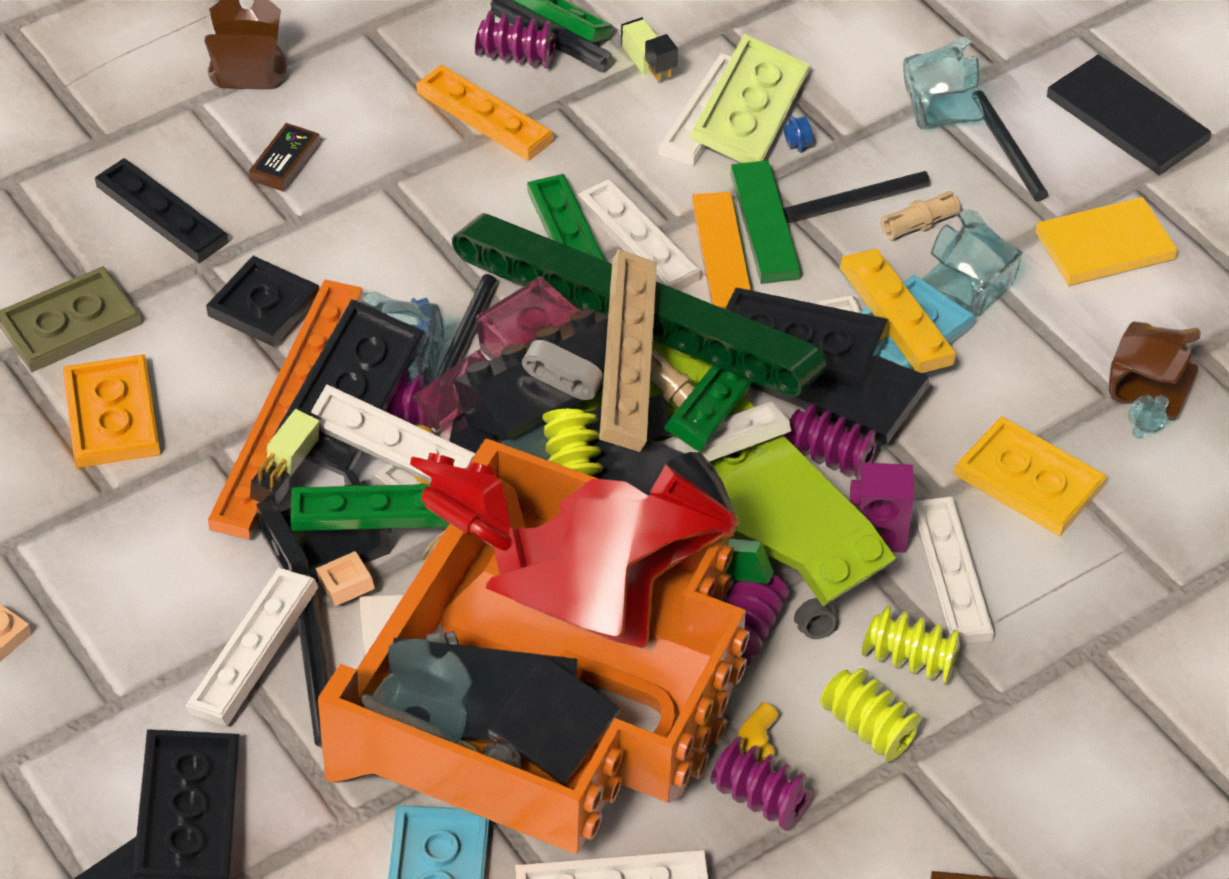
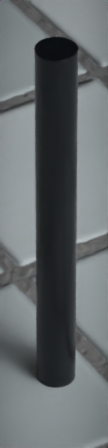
(1011, 149)
(856, 196)
(468, 324)

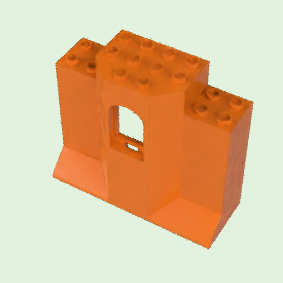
(680, 674)

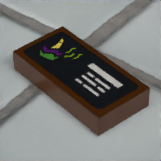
(284, 157)

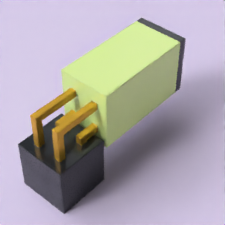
(647, 50)
(285, 454)

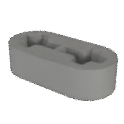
(562, 369)

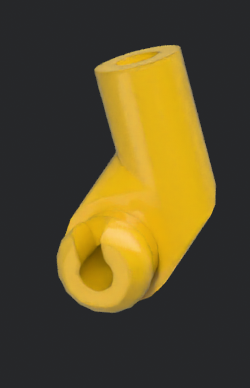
(755, 729)

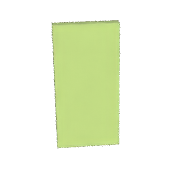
(750, 101)

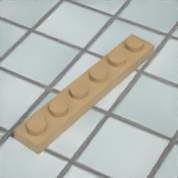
(628, 351)

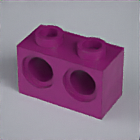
(886, 500)

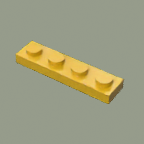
(890, 299)

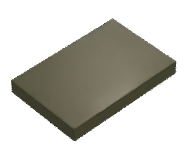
(68, 318)

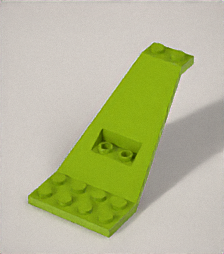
(787, 503)

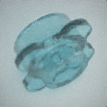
(1148, 415)

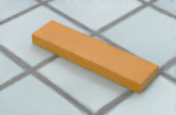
(485, 112)
(719, 245)

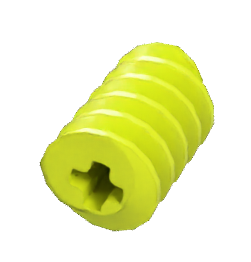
(570, 440)
(912, 644)
(869, 713)

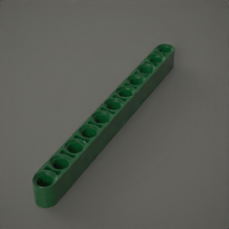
(679, 318)

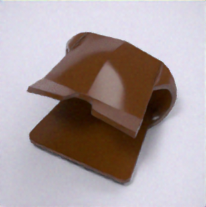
(245, 45)
(1153, 365)

